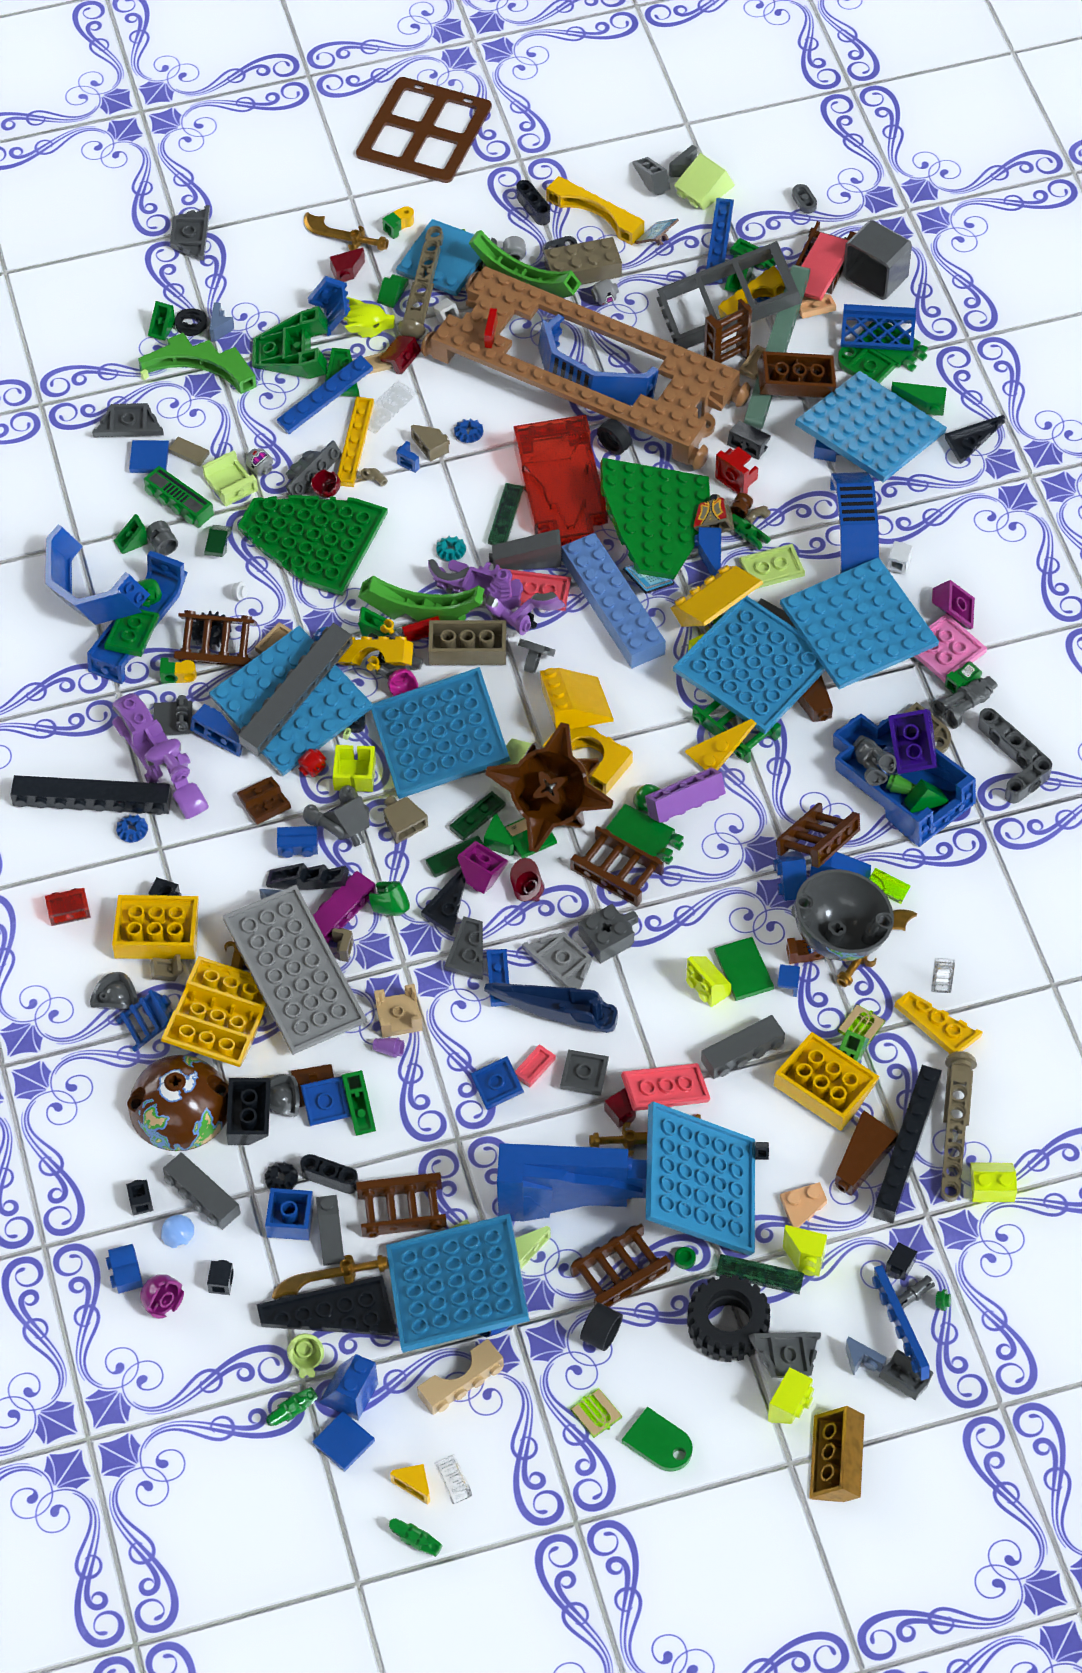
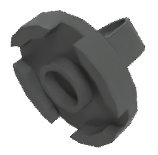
(534, 654)

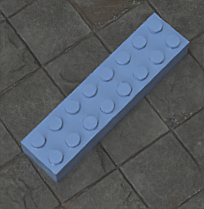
(613, 600)

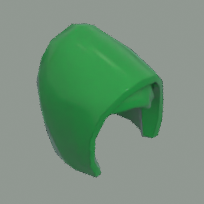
(391, 899)

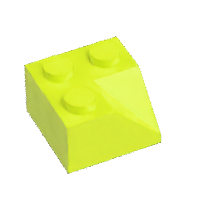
(791, 1397)

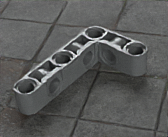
(1023, 753)

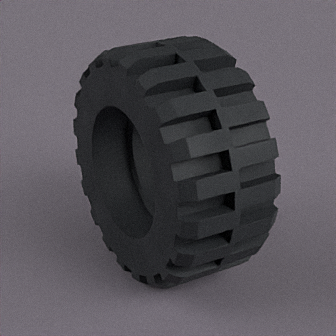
(721, 1293)

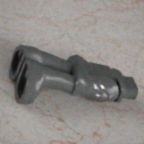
(973, 693)
(870, 755)

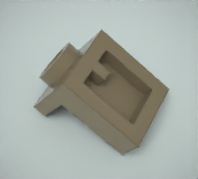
(345, 942)

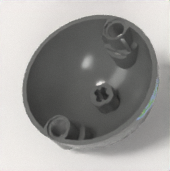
(842, 914)

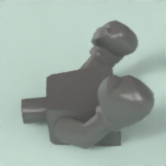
(343, 820)

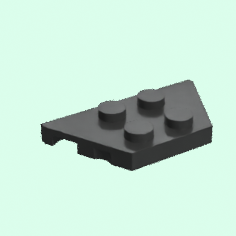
(190, 232)
(128, 421)
(786, 1350)

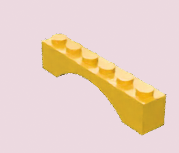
(568, 195)

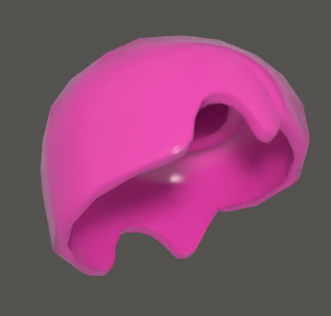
(401, 682)

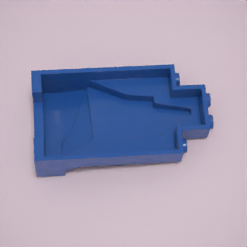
(948, 776)
(560, 1178)

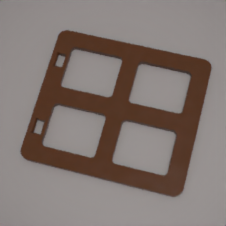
(423, 130)

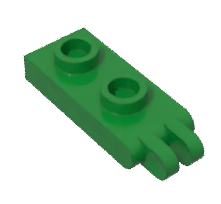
(742, 247)

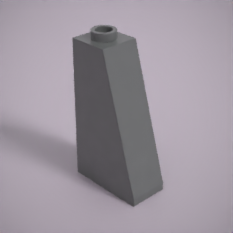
(529, 552)

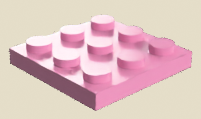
(954, 648)

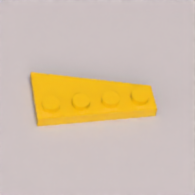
(937, 1024)

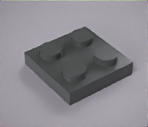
(584, 1072)

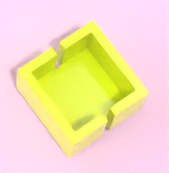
(354, 772)

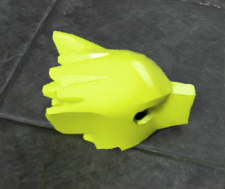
(364, 316)

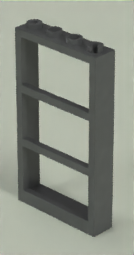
(721, 271)

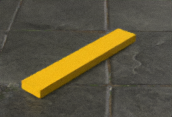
(355, 441)

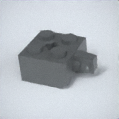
(608, 932)

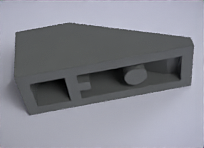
(653, 175)
(330, 1229)

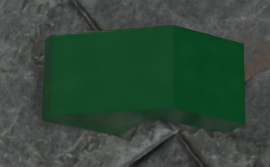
(217, 540)

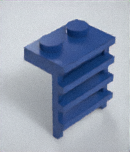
(331, 296)
(158, 1011)

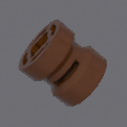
(741, 505)

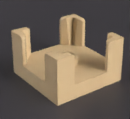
(398, 1013)

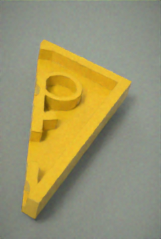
(720, 747)

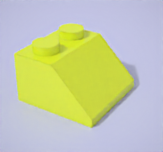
(993, 1182)
(805, 1249)

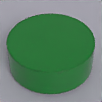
(685, 1258)

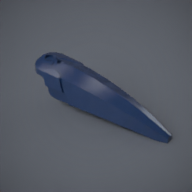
(561, 1004)

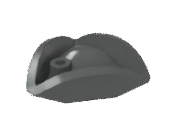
(114, 992)
(284, 1095)

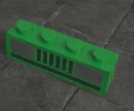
(178, 497)

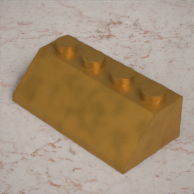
(837, 1455)

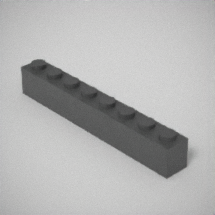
(295, 689)

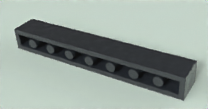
(91, 794)
(907, 1144)

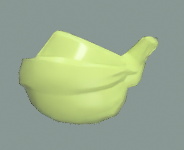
(305, 1354)

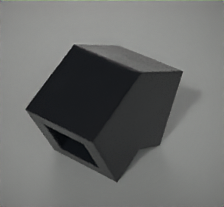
(762, 1146)

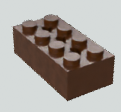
(796, 374)

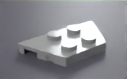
(561, 958)

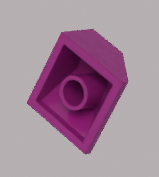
(955, 602)
(481, 866)

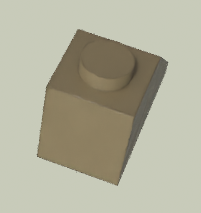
(430, 441)

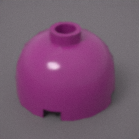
(161, 1295)

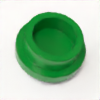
(943, 1299)

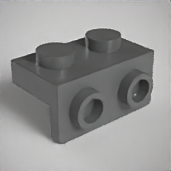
(901, 1376)

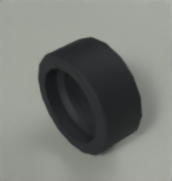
(614, 436)

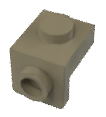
(166, 969)

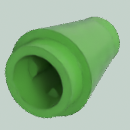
(899, 785)

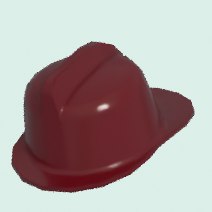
(526, 880)

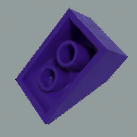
(913, 741)

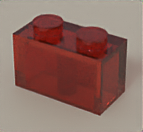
(67, 906)

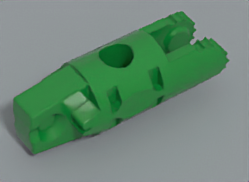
(749, 532)
(292, 1406)
(415, 1537)

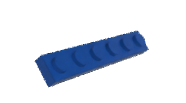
(720, 233)
(325, 394)
(903, 1328)

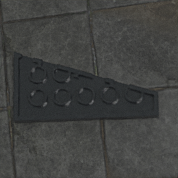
(344, 1308)

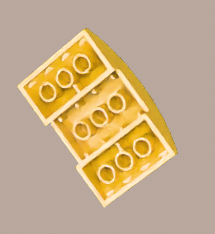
(217, 1013)

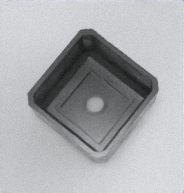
(877, 259)

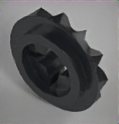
(290, 1179)

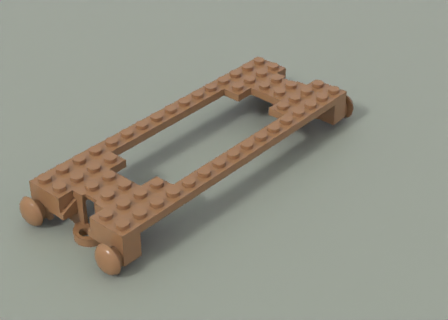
(669, 418)

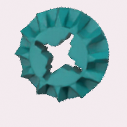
(451, 554)

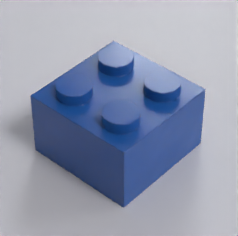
(289, 1214)

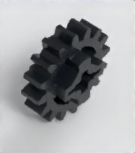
(216, 631)

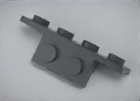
(307, 466)

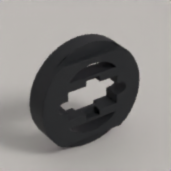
(191, 329)

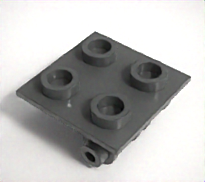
(175, 716)

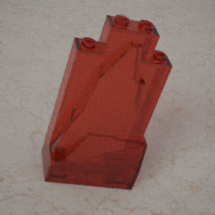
(560, 477)

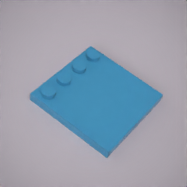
(455, 261)

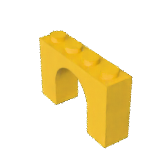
(615, 756)

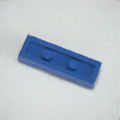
(497, 972)

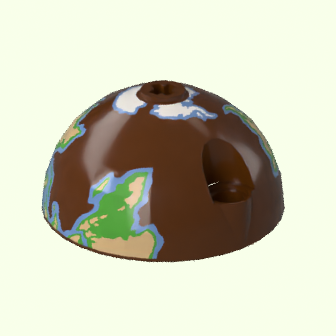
(181, 1114)

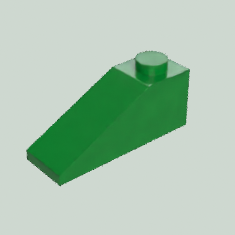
(924, 397)
(358, 1102)

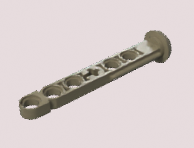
(414, 317)
(959, 1078)

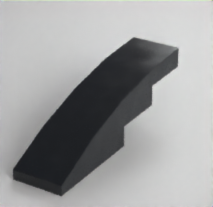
(307, 878)

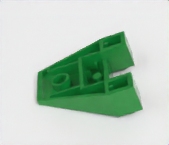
(288, 346)

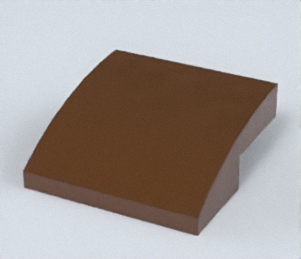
(264, 800)

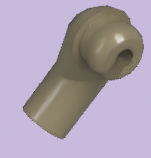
(374, 474)
(756, 512)

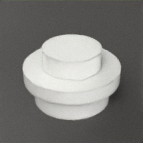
(239, 590)

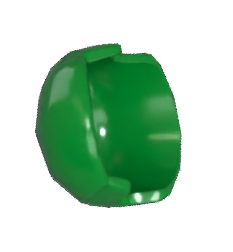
(639, 798)

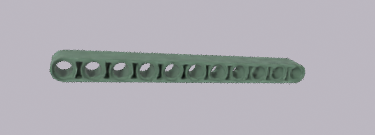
(778, 342)

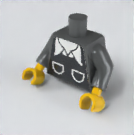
(379, 664)

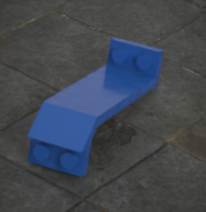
(171, 578)

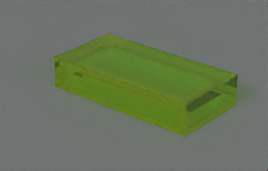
(891, 886)

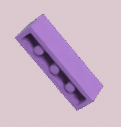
(685, 795)

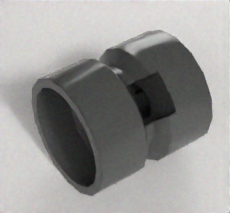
(161, 538)

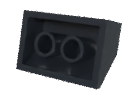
(248, 1110)

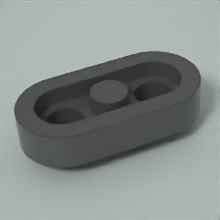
(804, 198)

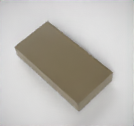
(188, 451)

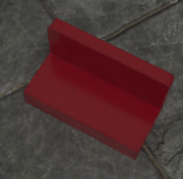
(401, 353)

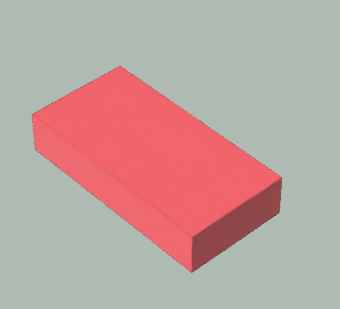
(535, 1065)

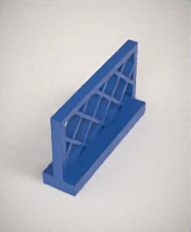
(879, 316)

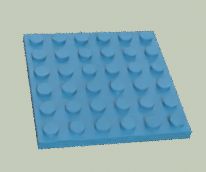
(871, 426)
(859, 623)
(751, 664)
(317, 721)
(439, 733)
(700, 1179)
(457, 1283)

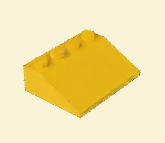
(714, 596)
(574, 698)
(155, 927)
(825, 1081)

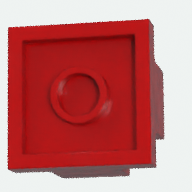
(731, 470)

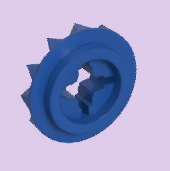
(475, 433)
(131, 835)

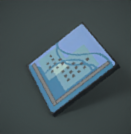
(646, 582)

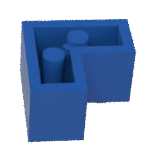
(792, 873)

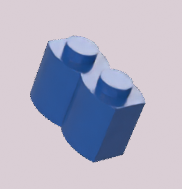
(125, 1268)

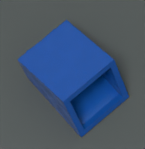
(351, 1386)

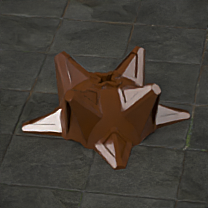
(532, 782)

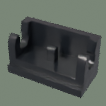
(748, 439)

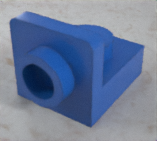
(407, 458)

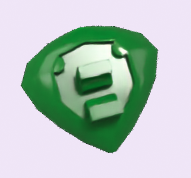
(153, 589)

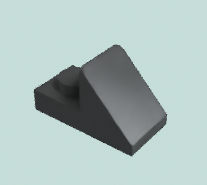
(682, 162)

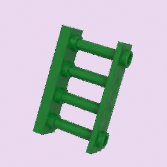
(743, 751)

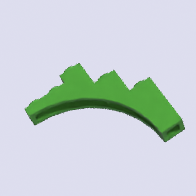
(558, 283)
(202, 356)
(420, 606)

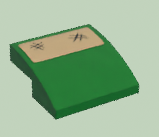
(519, 837)

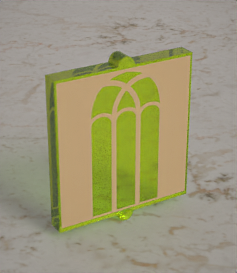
(862, 1022)
(596, 1413)

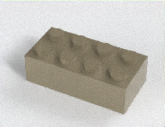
(587, 260)
(467, 642)

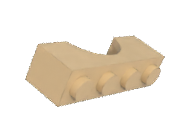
(440, 1392)

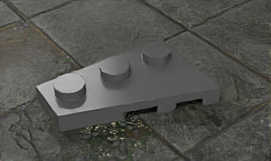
(467, 950)

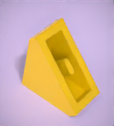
(413, 1481)

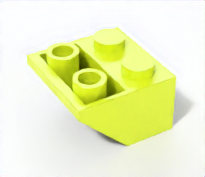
(707, 980)

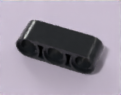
(533, 202)
(324, 1166)

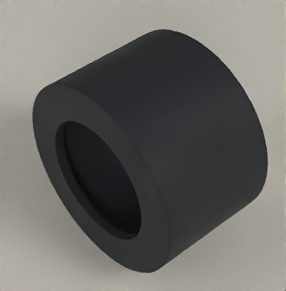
(601, 1326)

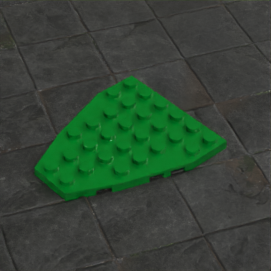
(653, 513)
(314, 536)

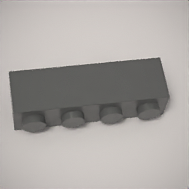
(743, 1047)
(201, 1191)

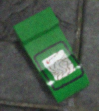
(962, 676)

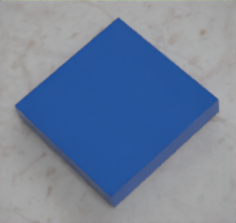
(148, 455)
(497, 1083)
(325, 1101)
(343, 1441)

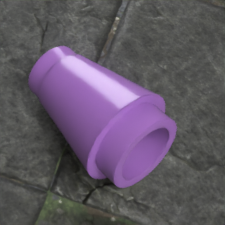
(389, 1046)

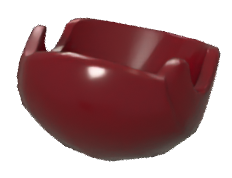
(325, 483)

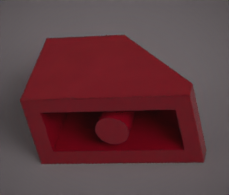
(347, 264)
(619, 1108)

